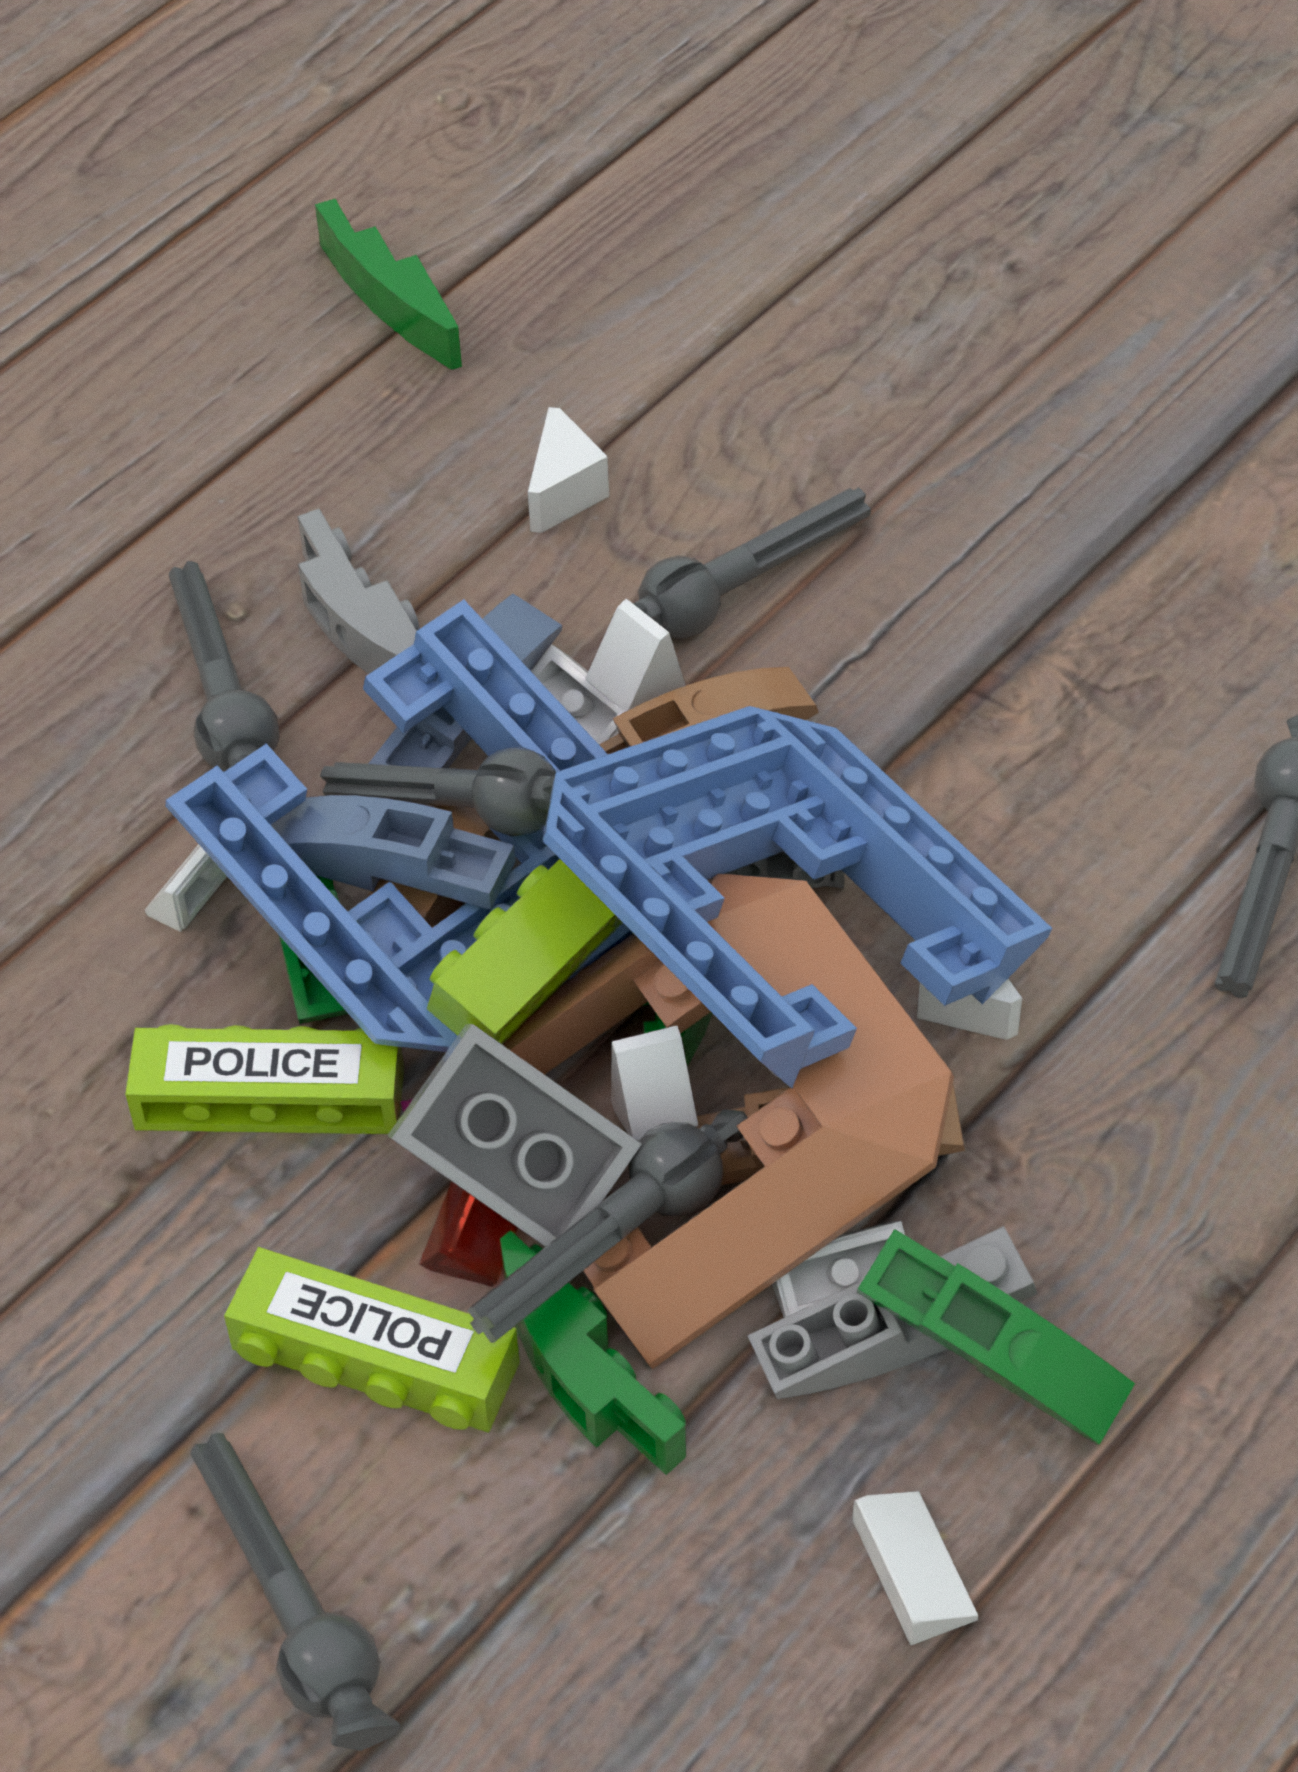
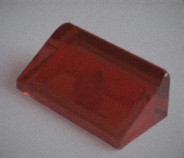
(466, 1239)

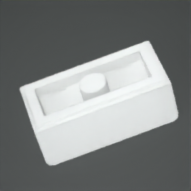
(584, 702)
(186, 890)
(832, 1268)
(913, 1564)

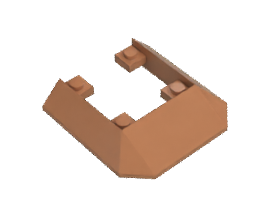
(829, 1146)

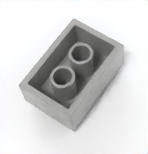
(513, 1137)

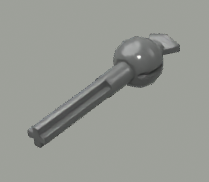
(686, 593)
(232, 719)
(506, 791)
(1278, 792)
(670, 1174)
(327, 1657)

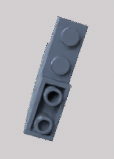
(439, 737)
(397, 841)

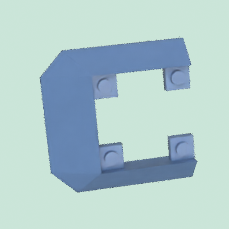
(758, 783)
(382, 949)

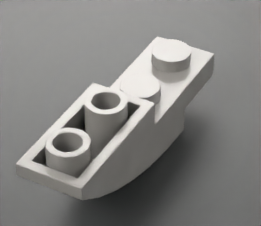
(357, 617)
(855, 1339)

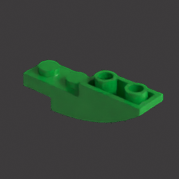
(997, 1336)
(589, 1380)

